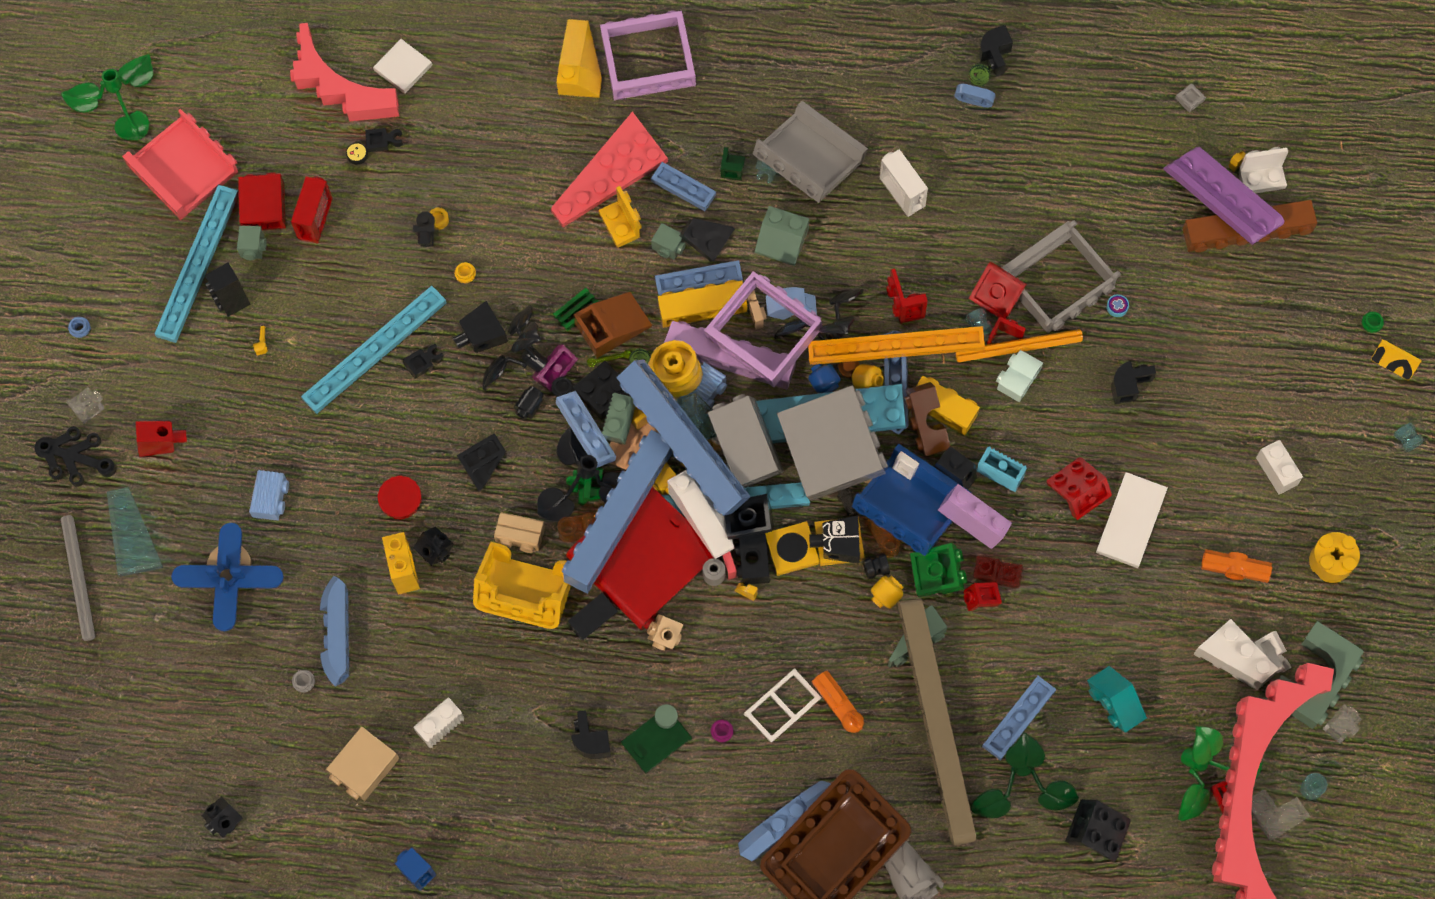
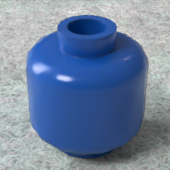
(824, 378)

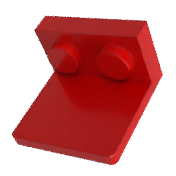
(907, 308)
(1080, 486)

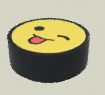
(357, 153)

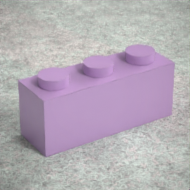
(974, 516)

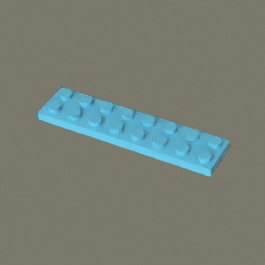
(882, 403)

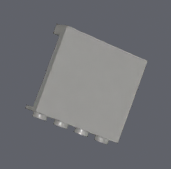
(811, 152)

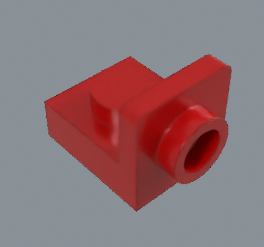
(982, 595)

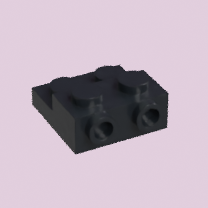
(598, 387)

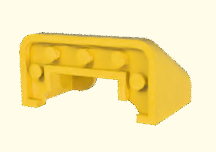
(520, 589)

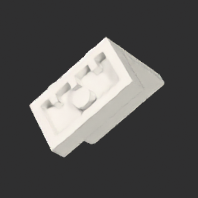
(1264, 170)

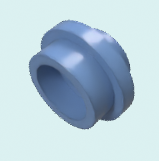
(79, 321)

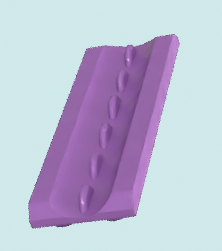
(1225, 195)

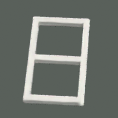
(794, 718)

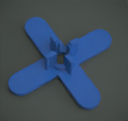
(227, 591)

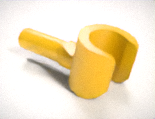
(260, 347)

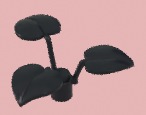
(833, 330)
(527, 337)
(552, 502)

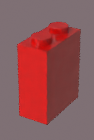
(262, 201)

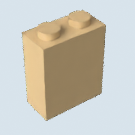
(362, 764)

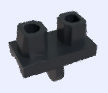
(426, 229)

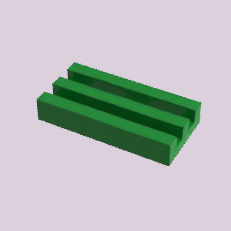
(584, 293)

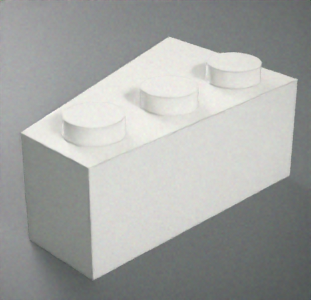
(1237, 654)

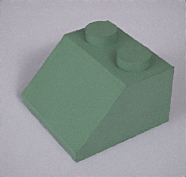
(782, 235)

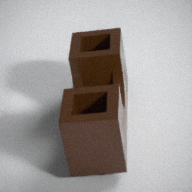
(921, 401)

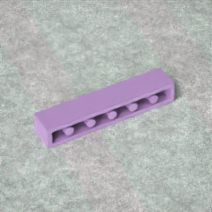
(717, 357)

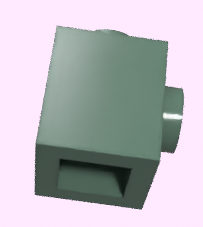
(251, 242)
(668, 242)

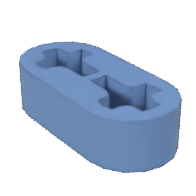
(974, 95)

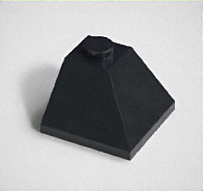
(750, 518)

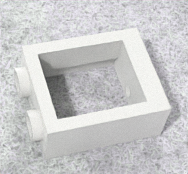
(903, 182)

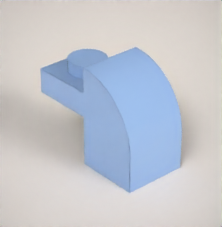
(778, 311)

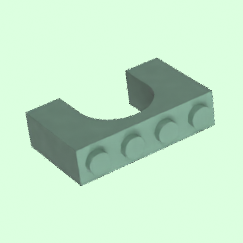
(1341, 657)

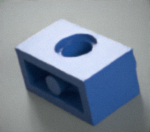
(415, 868)

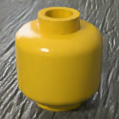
(867, 376)
(887, 592)

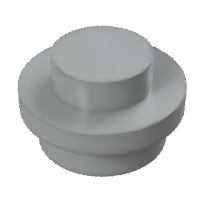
(303, 681)

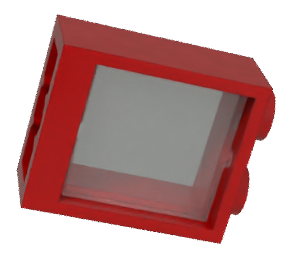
(312, 209)

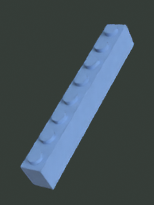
(683, 437)
(617, 513)

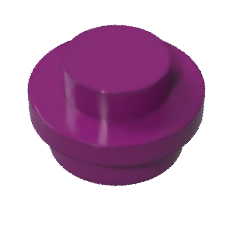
(722, 731)

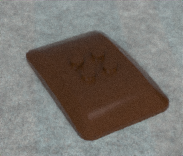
(837, 842)

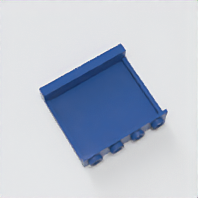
(908, 506)

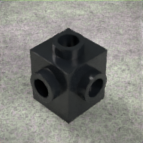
(433, 546)
(221, 817)

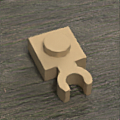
(757, 313)

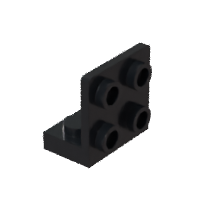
(1098, 828)

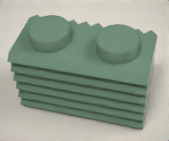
(619, 418)

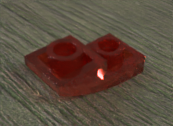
(993, 570)

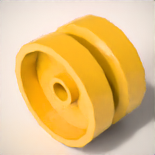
(677, 367)

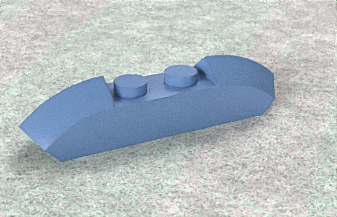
(897, 373)
(336, 659)
(772, 829)

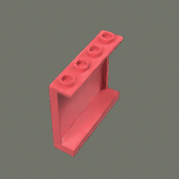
(182, 165)

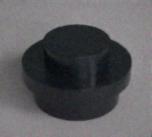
(561, 386)

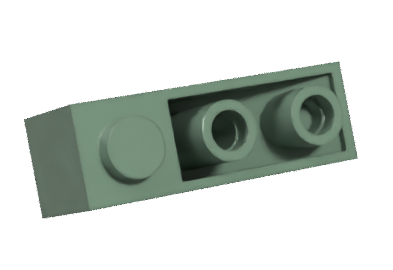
(937, 631)

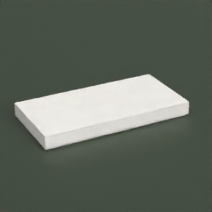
(1131, 520)

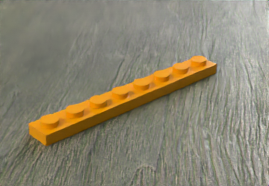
(896, 345)

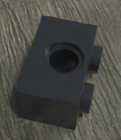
(753, 572)

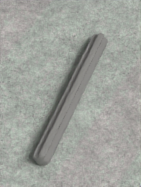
(78, 578)

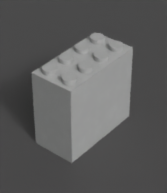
(832, 442)

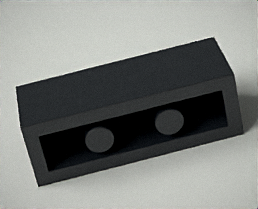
(226, 290)

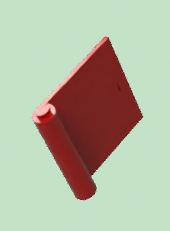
(651, 561)

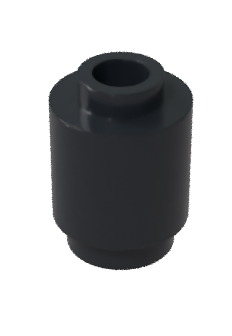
(528, 403)

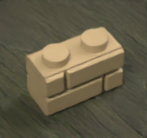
(519, 532)

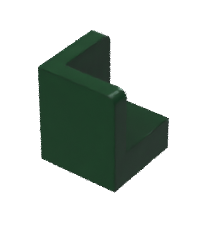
(732, 165)

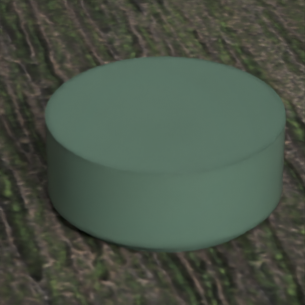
(666, 716)

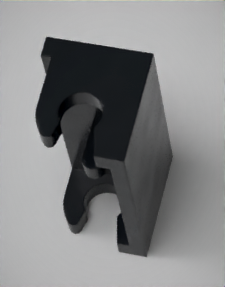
(591, 617)

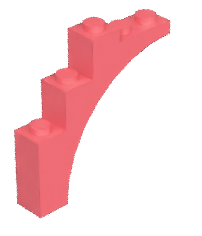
(357, 100)

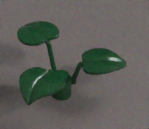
(1024, 757)

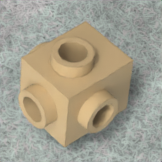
(669, 627)

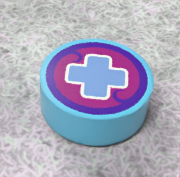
(1117, 305)

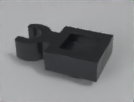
(379, 139)
(420, 362)

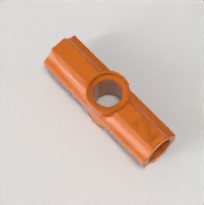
(1236, 566)

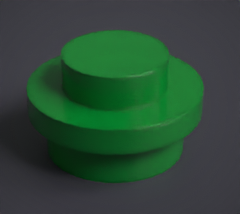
(1372, 322)

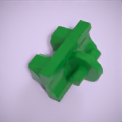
(586, 492)

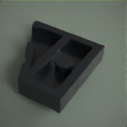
(482, 460)

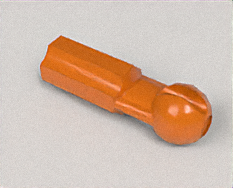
(838, 702)

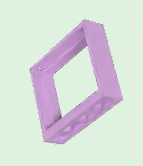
(655, 83)
(780, 296)

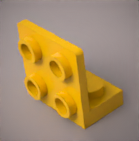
(621, 219)

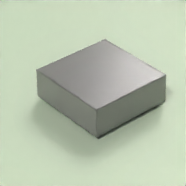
(1190, 97)

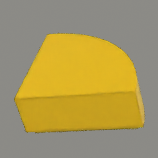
(1236, 161)
(748, 591)

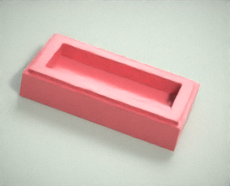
(730, 568)

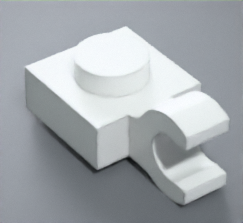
(1273, 648)

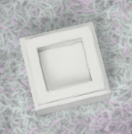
(905, 465)

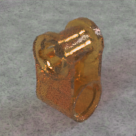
(579, 526)

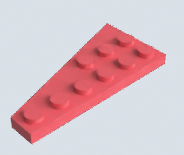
(620, 162)

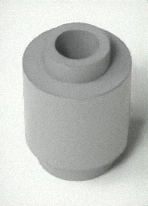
(714, 578)

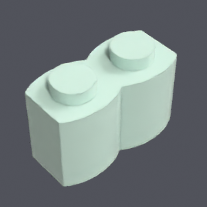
(1019, 375)

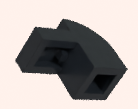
(993, 46)
(1125, 381)
(590, 744)

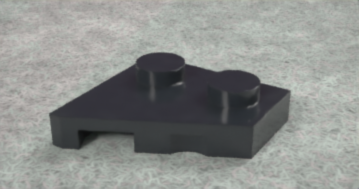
(706, 237)

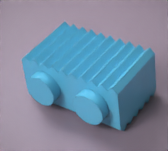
(1001, 469)

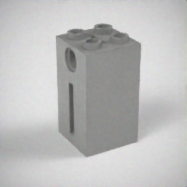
(745, 440)

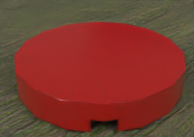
(399, 497)

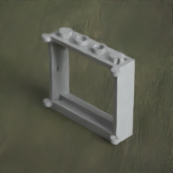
(1043, 248)

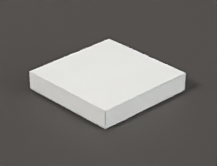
(402, 66)

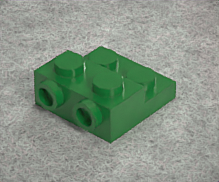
(938, 570)

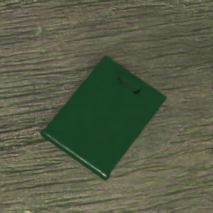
(654, 743)

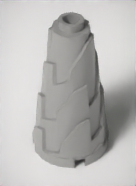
(911, 875)

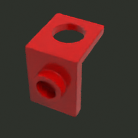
(1008, 326)

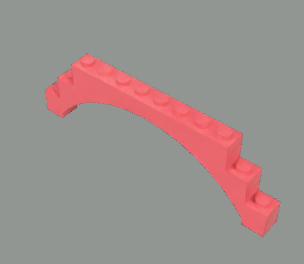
(1256, 725)

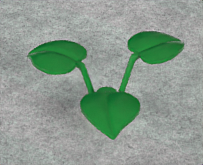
(85, 95)
(1206, 745)

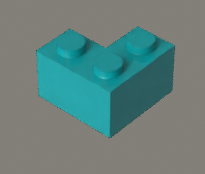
(1118, 698)

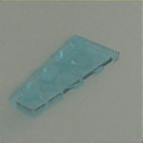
(131, 539)

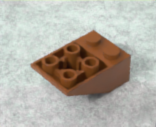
(611, 323)

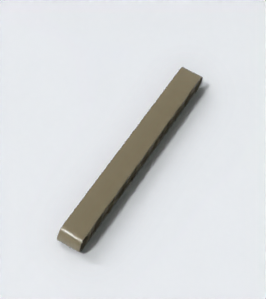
(936, 722)

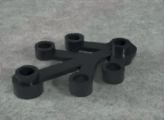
(72, 455)

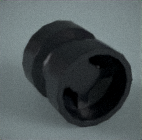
(876, 566)

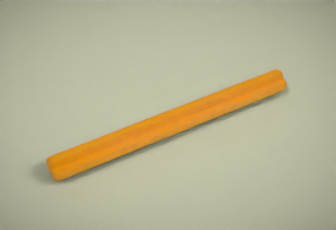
(1022, 344)

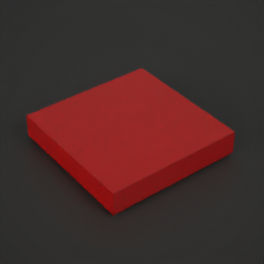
(997, 291)

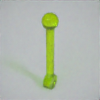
(591, 361)

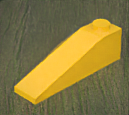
(578, 63)

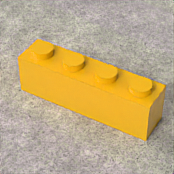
(697, 304)

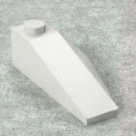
(700, 513)

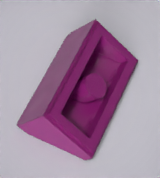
(557, 365)

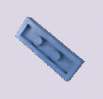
(683, 186)

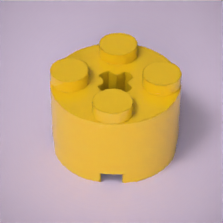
(1327, 549)

